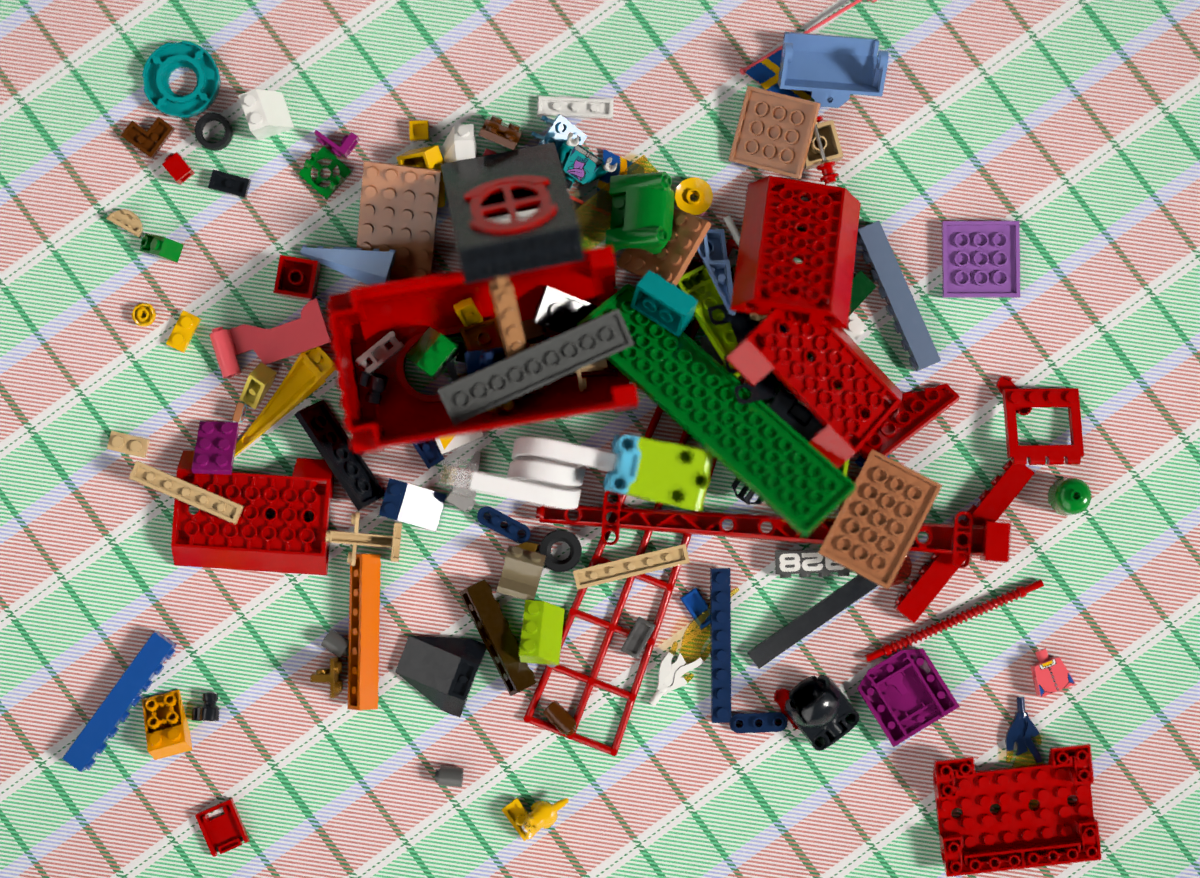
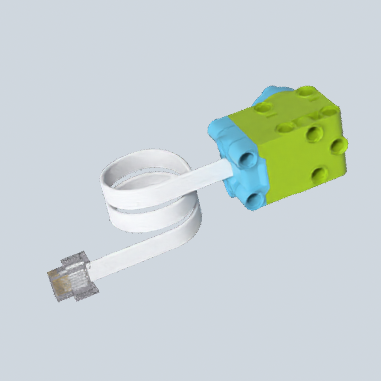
(551, 470)

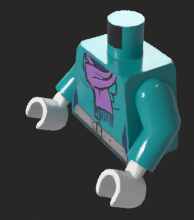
(580, 163)

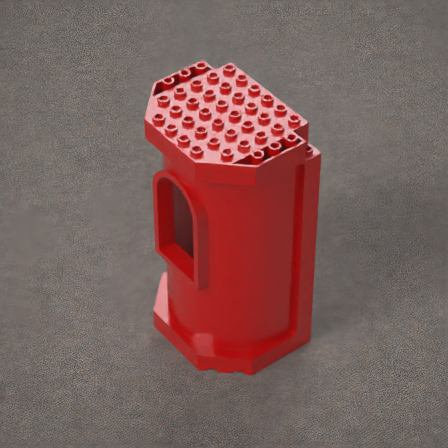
(414, 304)

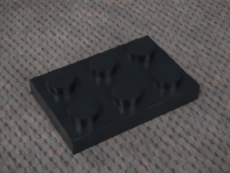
(560, 310)

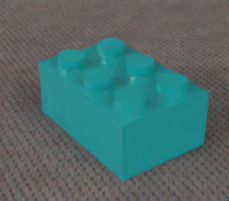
(664, 303)

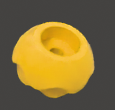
(139, 310)

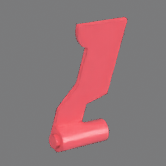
(270, 344)

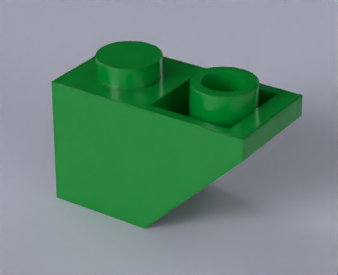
(161, 247)

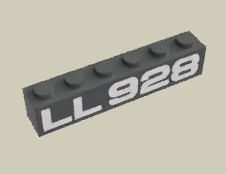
(806, 562)

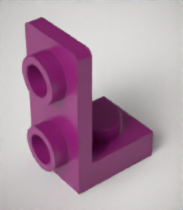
(348, 143)

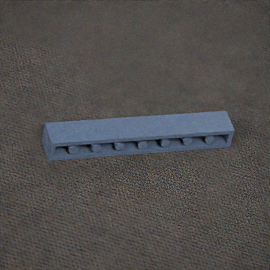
(898, 296)

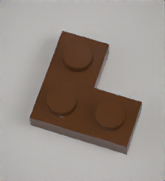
(148, 141)

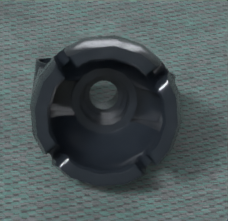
(821, 711)

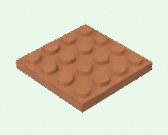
(774, 132)
(675, 257)

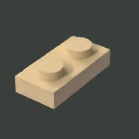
(128, 444)

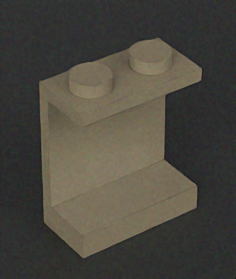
(521, 573)

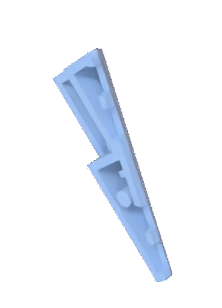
(363, 265)

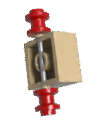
(824, 150)

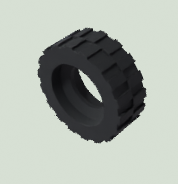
(575, 550)

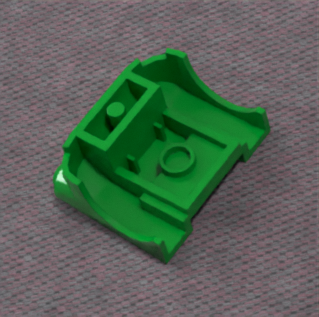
(641, 211)

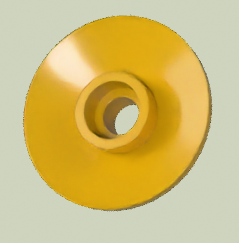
(696, 187)

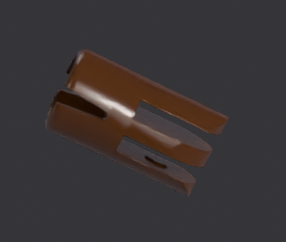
(560, 718)

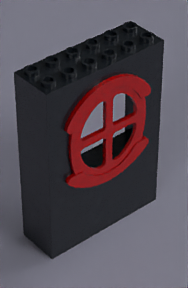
(504, 186)

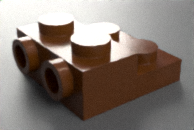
(501, 132)

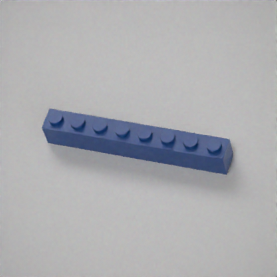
(119, 702)

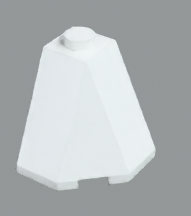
(459, 144)

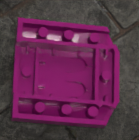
(906, 694)

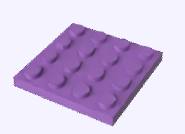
(980, 259)

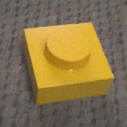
(419, 130)

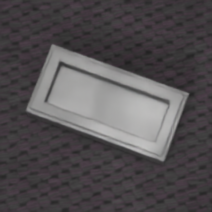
(638, 637)

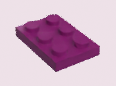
(215, 447)

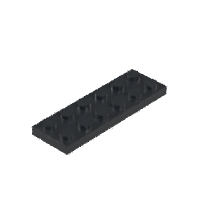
(334, 448)

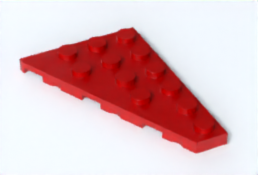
(908, 418)

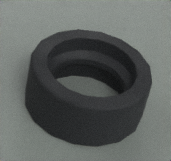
(213, 117)

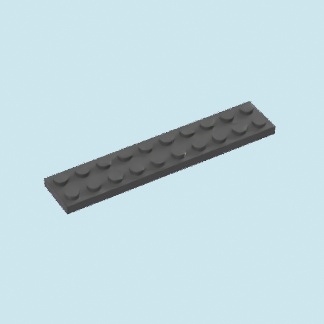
(535, 366)

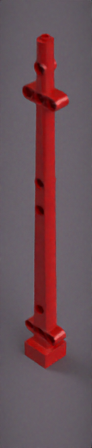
(987, 540)

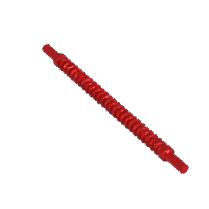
(1020, 591)

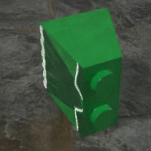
(432, 352)

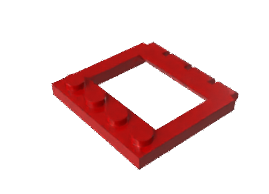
(1040, 453)

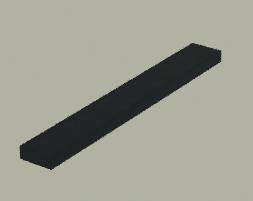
(810, 620)

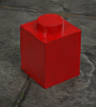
(178, 167)

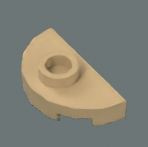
(127, 220)

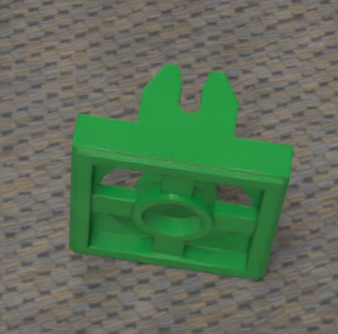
(336, 181)

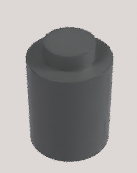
(336, 644)
(449, 776)

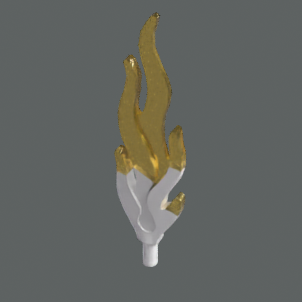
(689, 657)

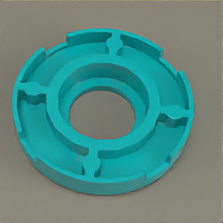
(161, 66)

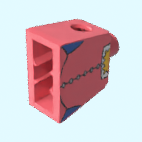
(1049, 674)

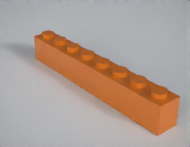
(364, 632)

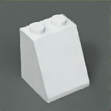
(266, 113)

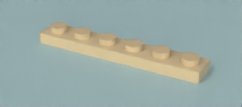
(186, 492)
(631, 566)

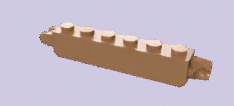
(507, 317)

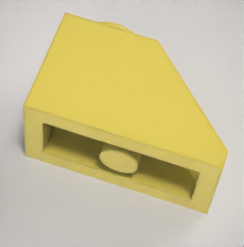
(257, 385)

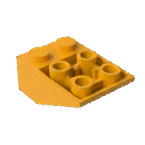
(166, 725)

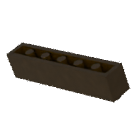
(497, 637)

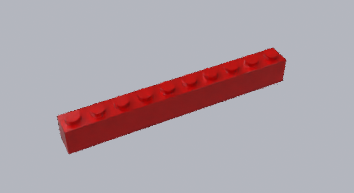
(940, 569)

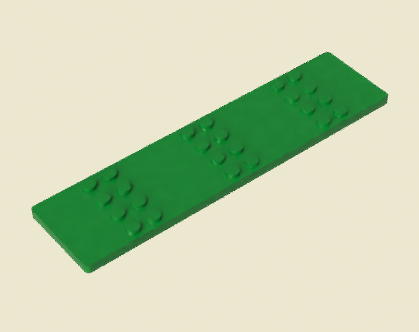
(743, 437)

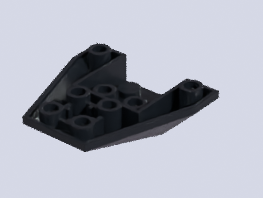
(442, 669)

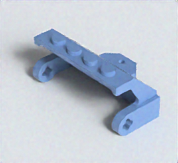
(832, 67)

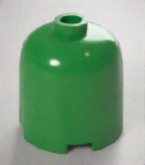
(1061, 496)

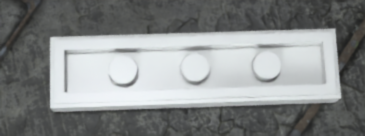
(575, 107)

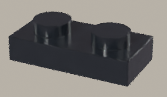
(229, 184)

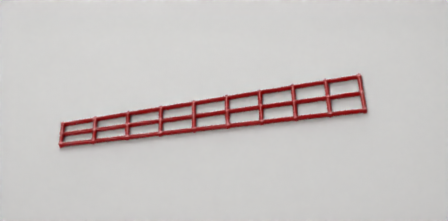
(612, 625)

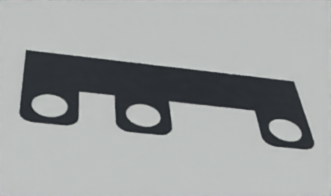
(741, 327)

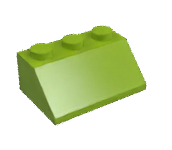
(541, 633)

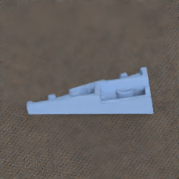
(714, 256)

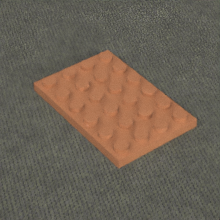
(400, 215)
(880, 519)

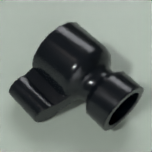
(375, 383)
(208, 711)

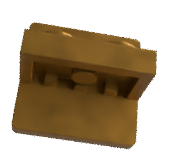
(330, 675)

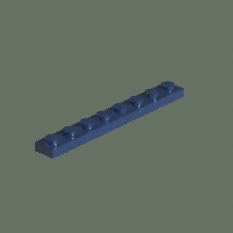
(720, 644)

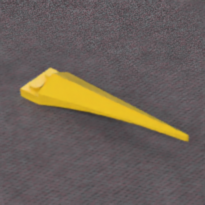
(302, 380)

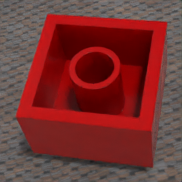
(297, 278)

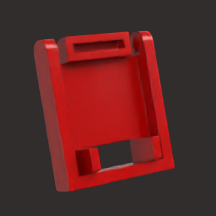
(224, 830)

